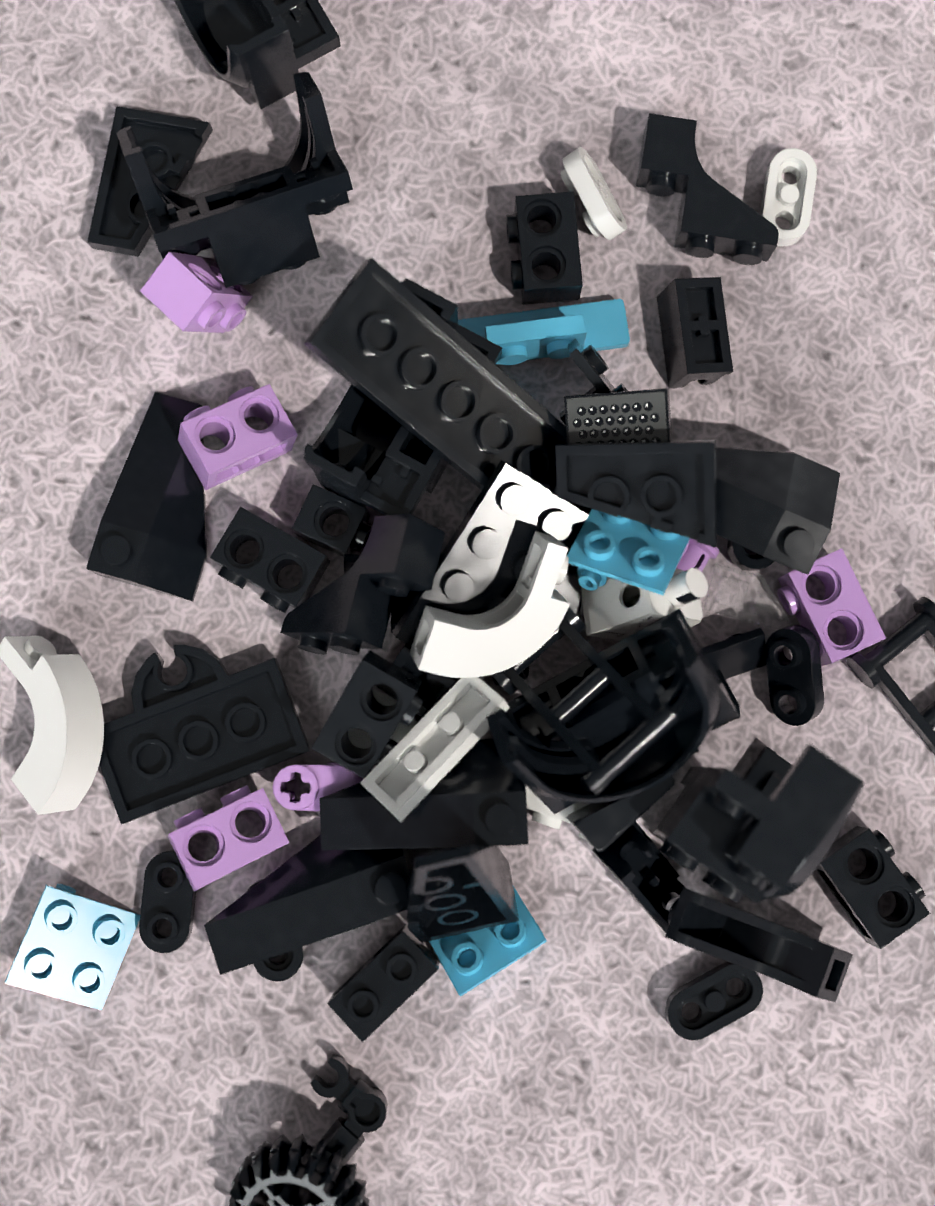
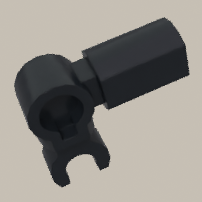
(363, 1105)

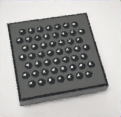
(618, 417)

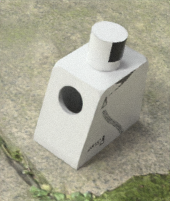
(610, 609)

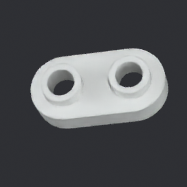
(586, 180)
(790, 200)

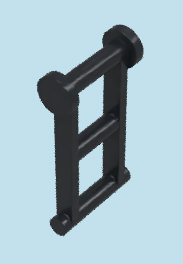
(872, 672)
(631, 747)

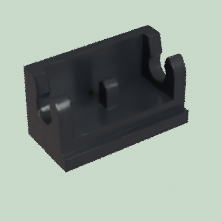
(694, 331)
(643, 872)

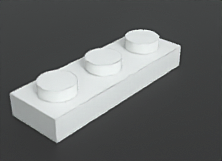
(433, 746)

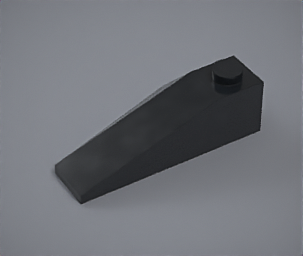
(775, 504)
(156, 512)
(470, 806)
(460, 892)
(309, 901)

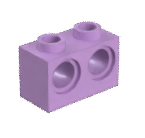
(194, 294)
(244, 446)
(842, 602)
(232, 848)

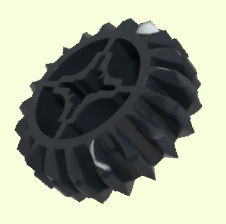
(296, 1177)

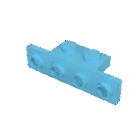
(550, 330)

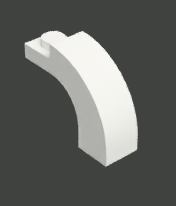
(504, 635)
(66, 724)

